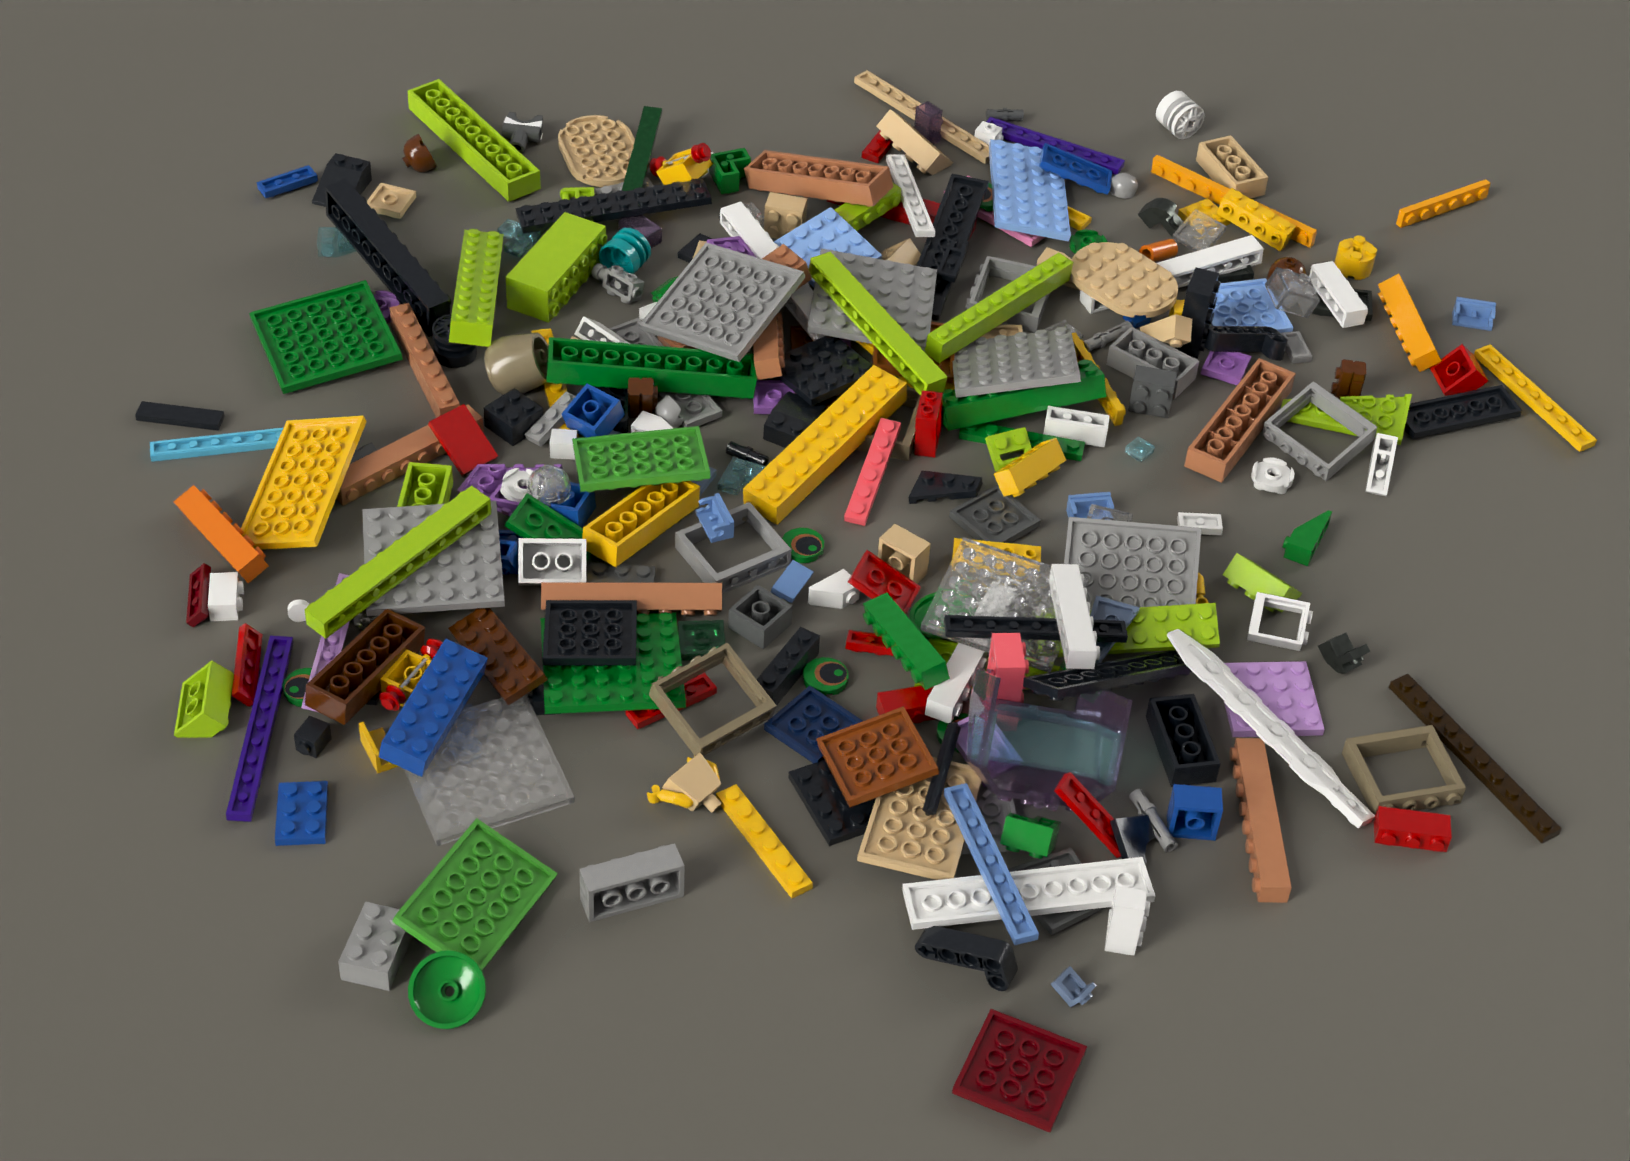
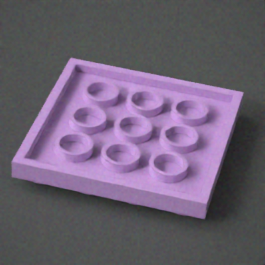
(1284, 690)

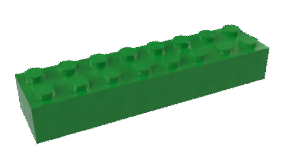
(985, 408)

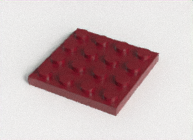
(1019, 1070)

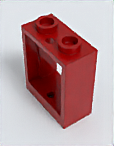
(928, 423)

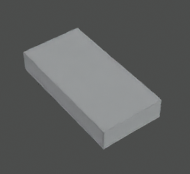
(1297, 348)

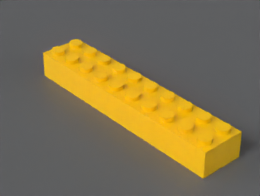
(825, 444)

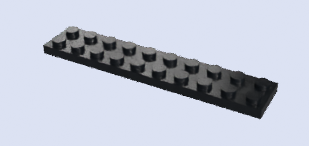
(616, 205)
(953, 220)
(1108, 675)

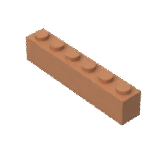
(770, 350)

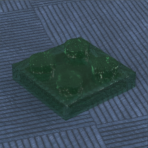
(699, 637)

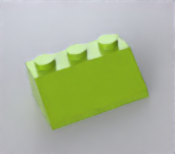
(1254, 578)
(204, 702)

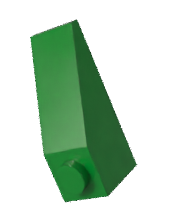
(1306, 539)

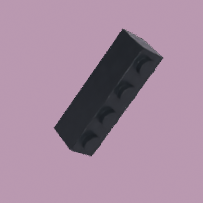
(789, 664)

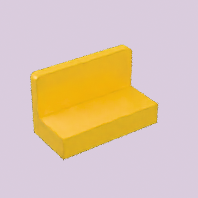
(372, 742)

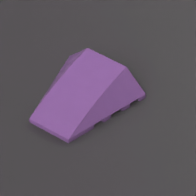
(488, 480)

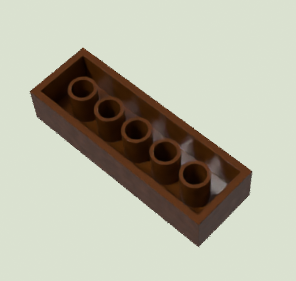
(356, 671)

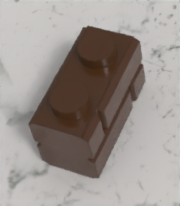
(1349, 378)
(641, 396)

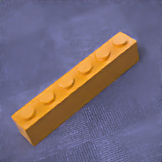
(1409, 323)

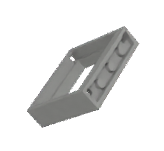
(1007, 270)
(1334, 408)
(746, 571)

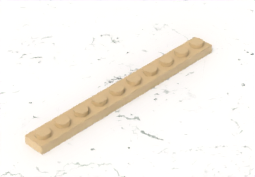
(907, 106)

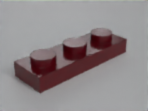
(198, 595)

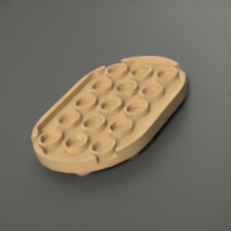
(596, 149)
(1124, 280)

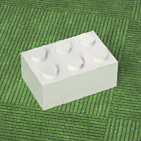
(551, 561)

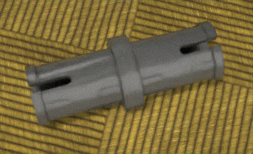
(1005, 114)

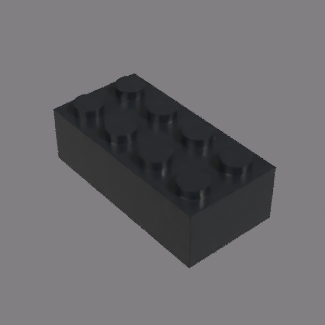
(1199, 306)
(1182, 740)

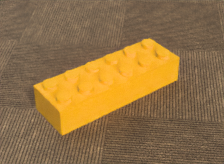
(639, 520)

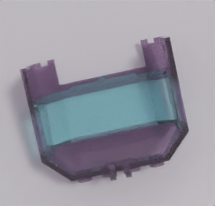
(1029, 747)

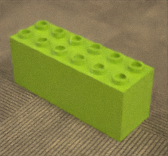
(555, 267)

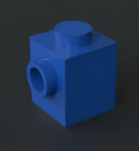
(509, 556)

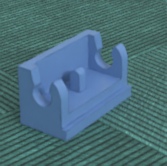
(1473, 313)
(1079, 504)
(715, 518)
(791, 581)

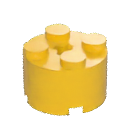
(1355, 257)

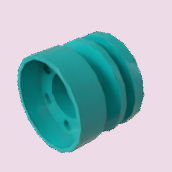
(626, 249)

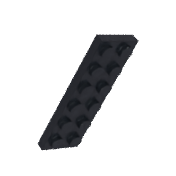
(1460, 411)

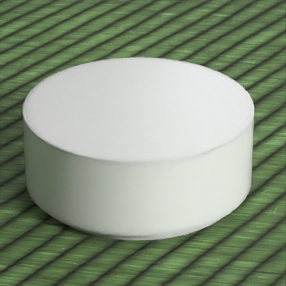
(296, 610)

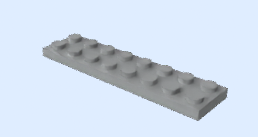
(694, 407)

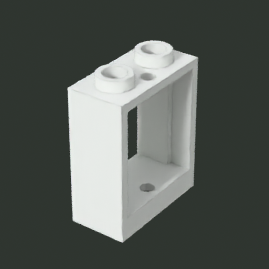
(1285, 604)

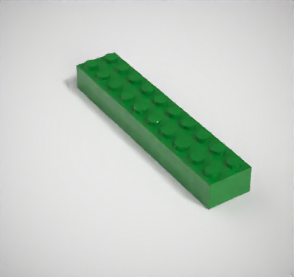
(669, 367)

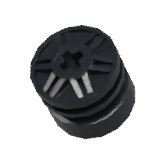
(447, 353)

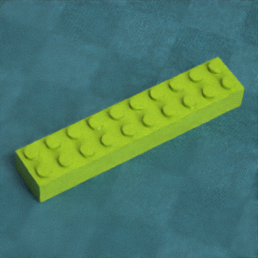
(474, 140)
(476, 288)

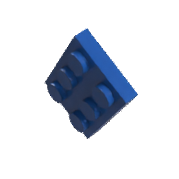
(301, 813)

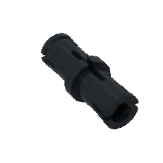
(746, 454)

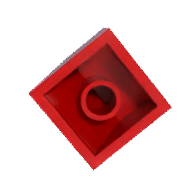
(1459, 372)

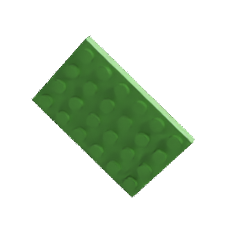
(640, 459)
(475, 895)

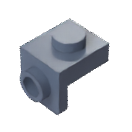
(1072, 987)

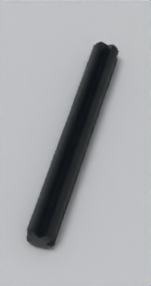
(943, 763)

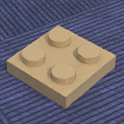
(391, 200)

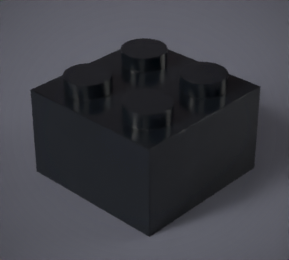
(512, 416)

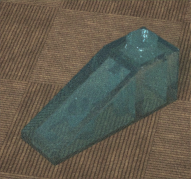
(332, 243)

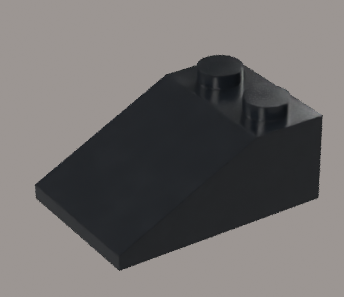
(343, 167)
(790, 419)

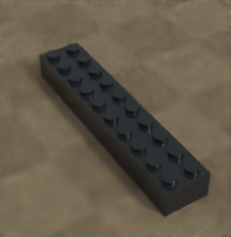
(385, 254)

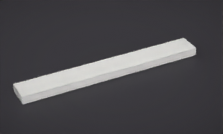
(910, 196)

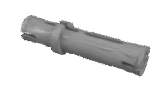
(1100, 339)
(1160, 830)

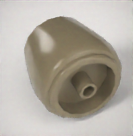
(517, 362)

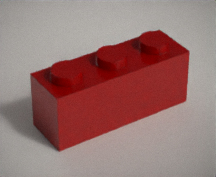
(912, 698)
(1412, 829)

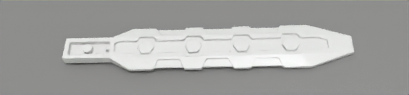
(1269, 727)

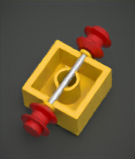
(682, 165)
(405, 674)

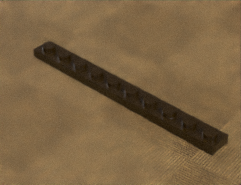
(1475, 759)

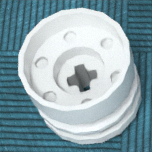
(1180, 114)

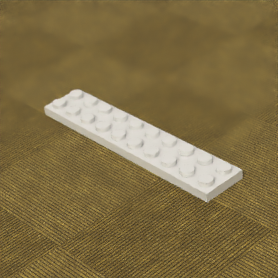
(1042, 890)

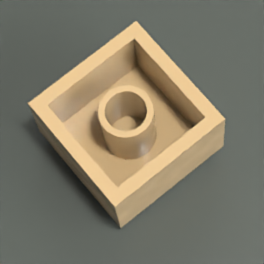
(783, 214)
(905, 552)

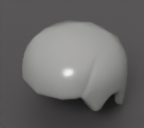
(1123, 185)
(669, 411)

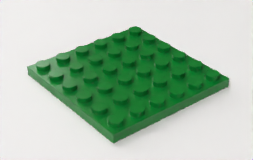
(325, 336)
(618, 686)

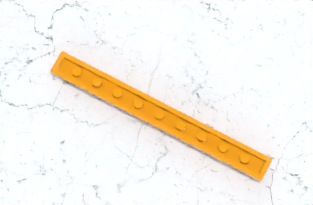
(1215, 192)

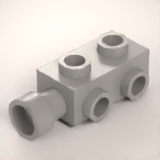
(619, 282)

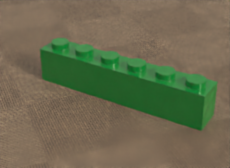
(905, 641)

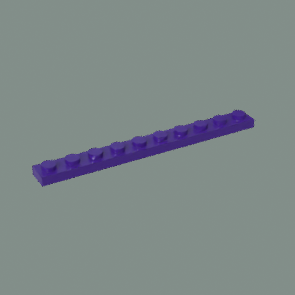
(259, 729)

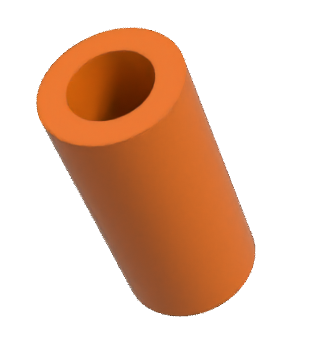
(1160, 250)

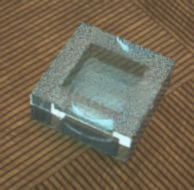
(1139, 449)

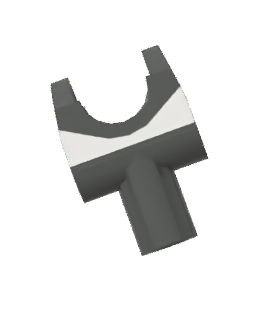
(521, 132)

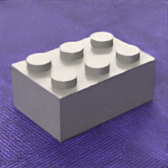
(374, 948)

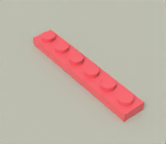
(872, 472)

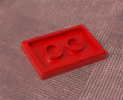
(463, 439)
(877, 577)

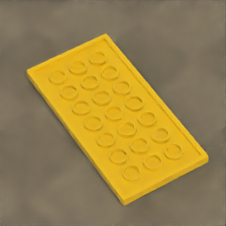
(302, 482)

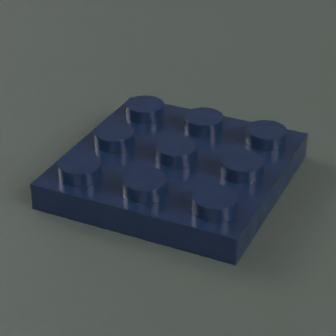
(806, 719)

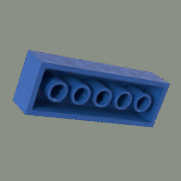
(433, 707)

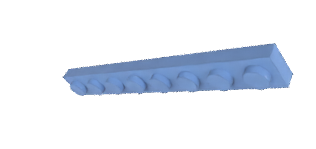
(991, 864)

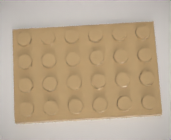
(910, 841)

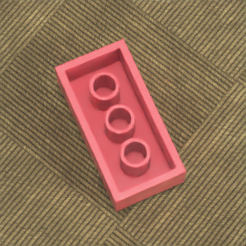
(1008, 663)

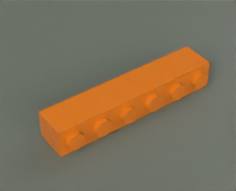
(221, 534)

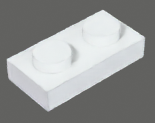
(1210, 523)

